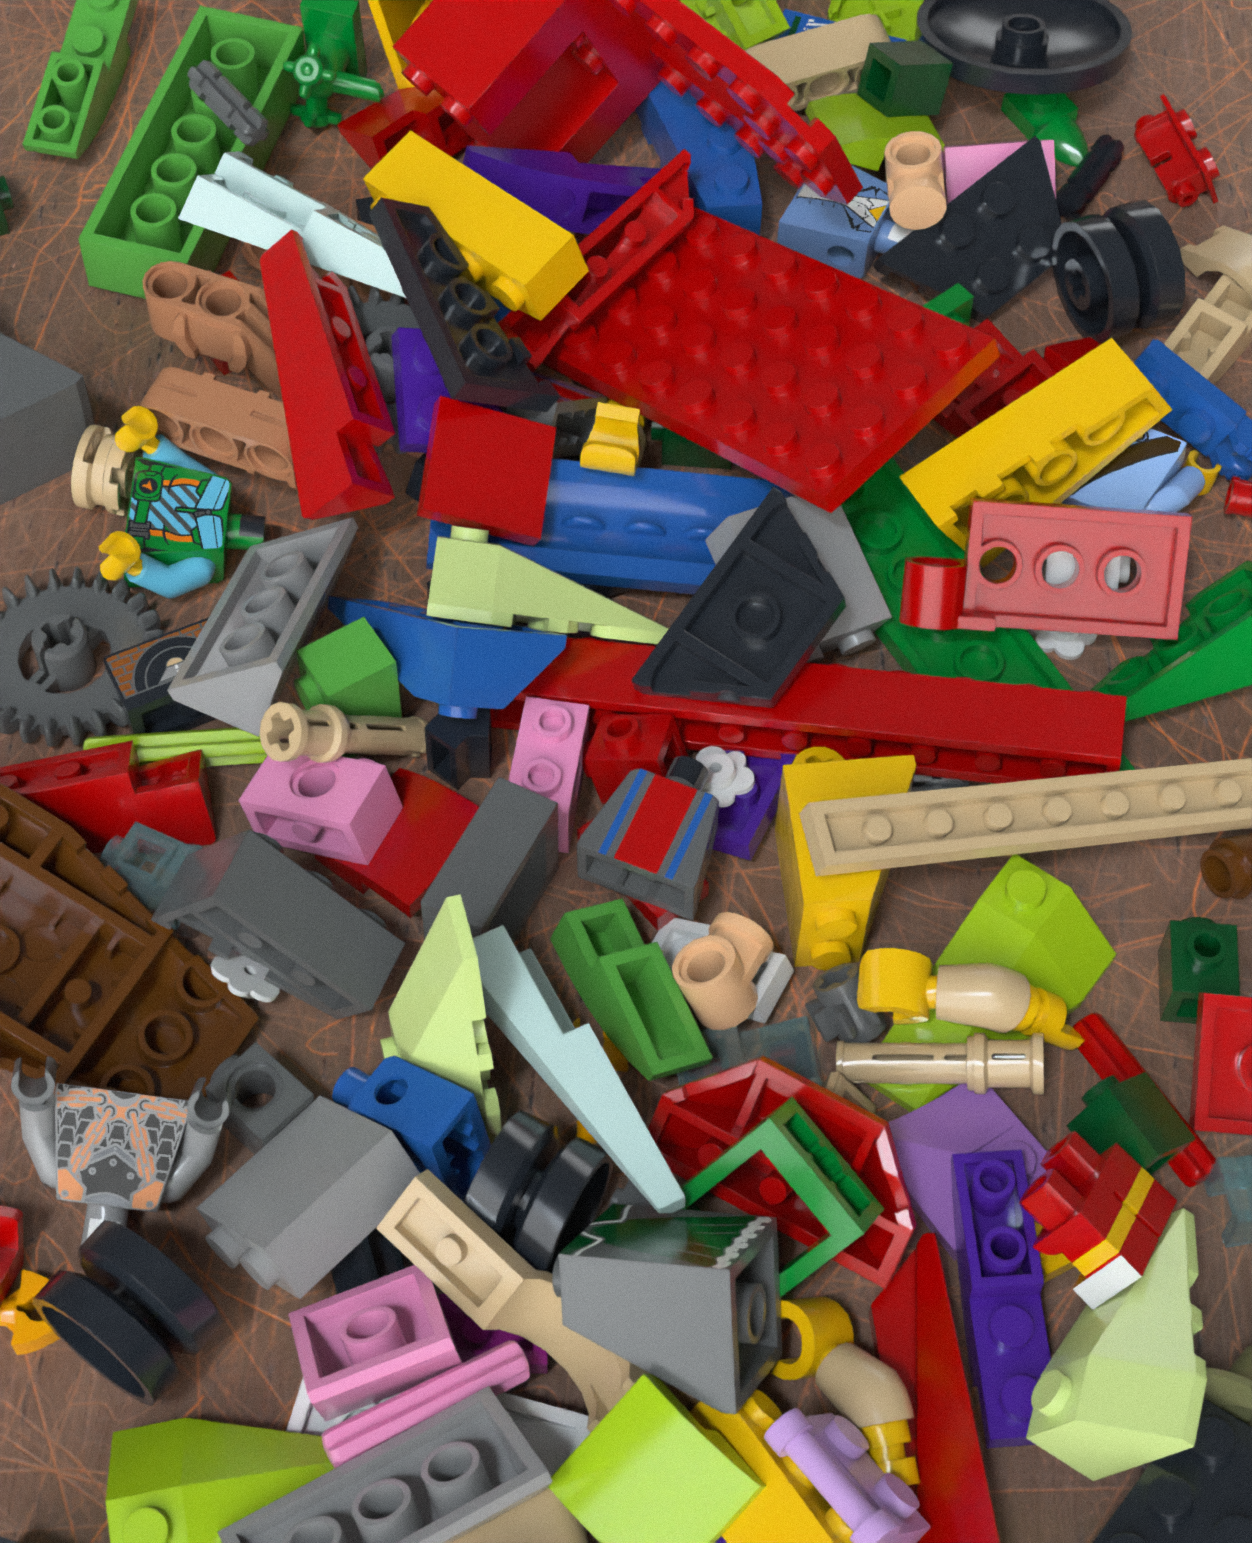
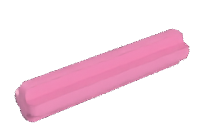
(497, 1368)

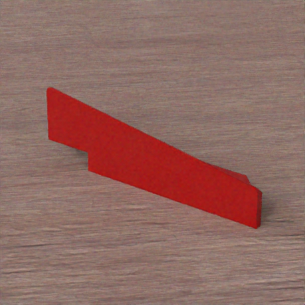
(383, 124)
(613, 257)
(325, 385)
(107, 791)
(918, 1339)

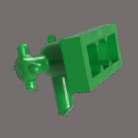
(332, 60)

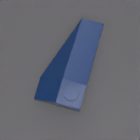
(455, 660)

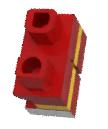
(1098, 1214)

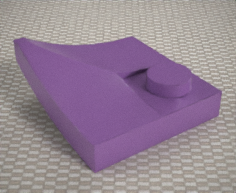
(950, 1126)

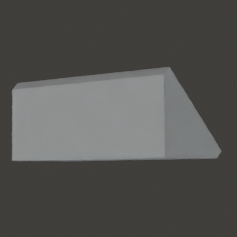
(260, 623)
(412, 1488)

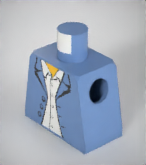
(842, 233)

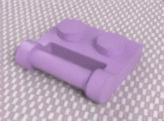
(836, 1462)

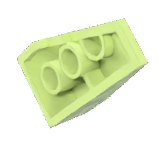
(502, 587)
(442, 1013)
(1128, 1370)

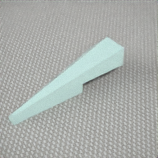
(264, 208)
(571, 1064)

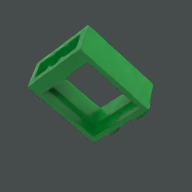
(814, 1173)

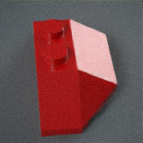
(714, 1111)

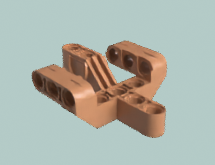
(230, 324)

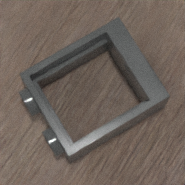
(500, 861)

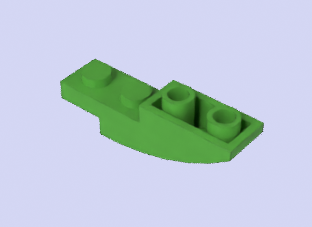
(81, 78)

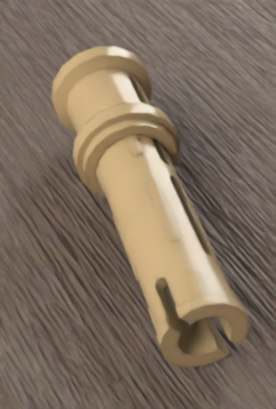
(328, 733)
(976, 1063)

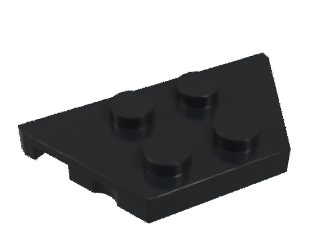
(990, 237)
(749, 618)

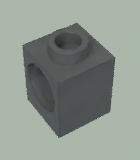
(256, 1074)

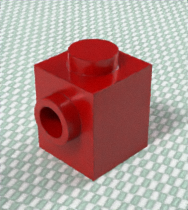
(628, 744)

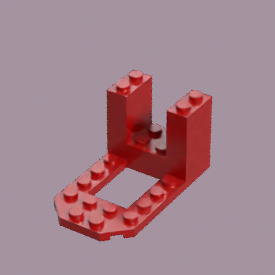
(579, 68)

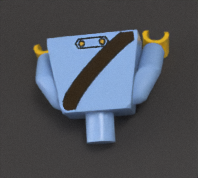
(1148, 477)

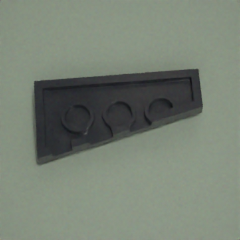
(455, 313)

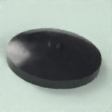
(1027, 42)

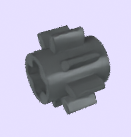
(837, 1010)

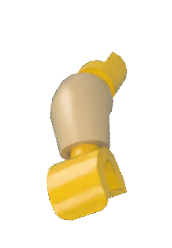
(615, 440)
(961, 994)
(853, 1380)

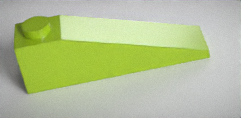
(1025, 925)
(199, 1476)

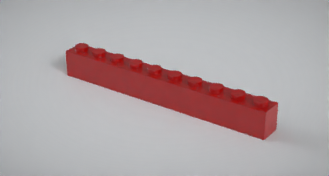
(947, 723)

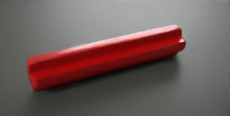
(1110, 1057)

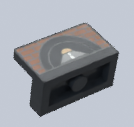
(143, 677)

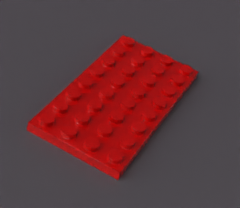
(774, 359)

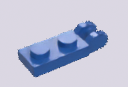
(1200, 411)

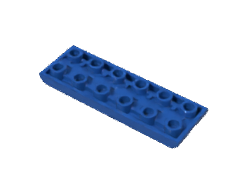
(631, 528)

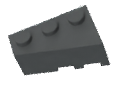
(284, 919)

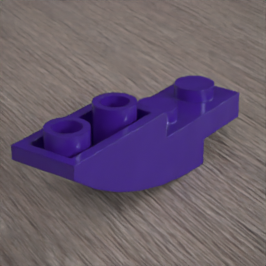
(557, 185)
(999, 1290)

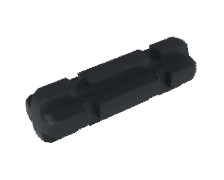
(1089, 176)

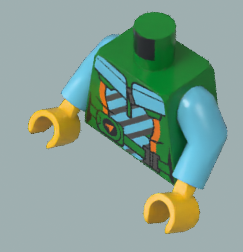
(176, 517)

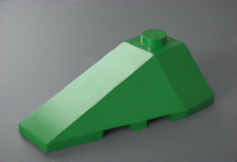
(1206, 659)

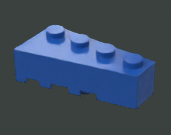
(720, 170)

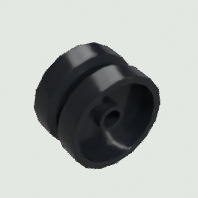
(1118, 271)
(535, 1191)
(128, 1311)

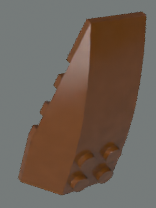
(96, 976)

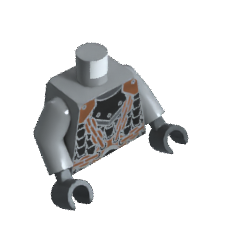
(116, 1145)

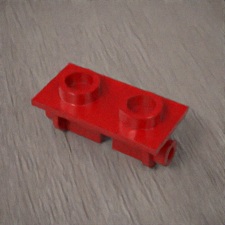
(1188, 170)

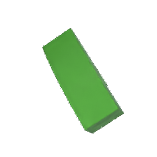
(629, 990)

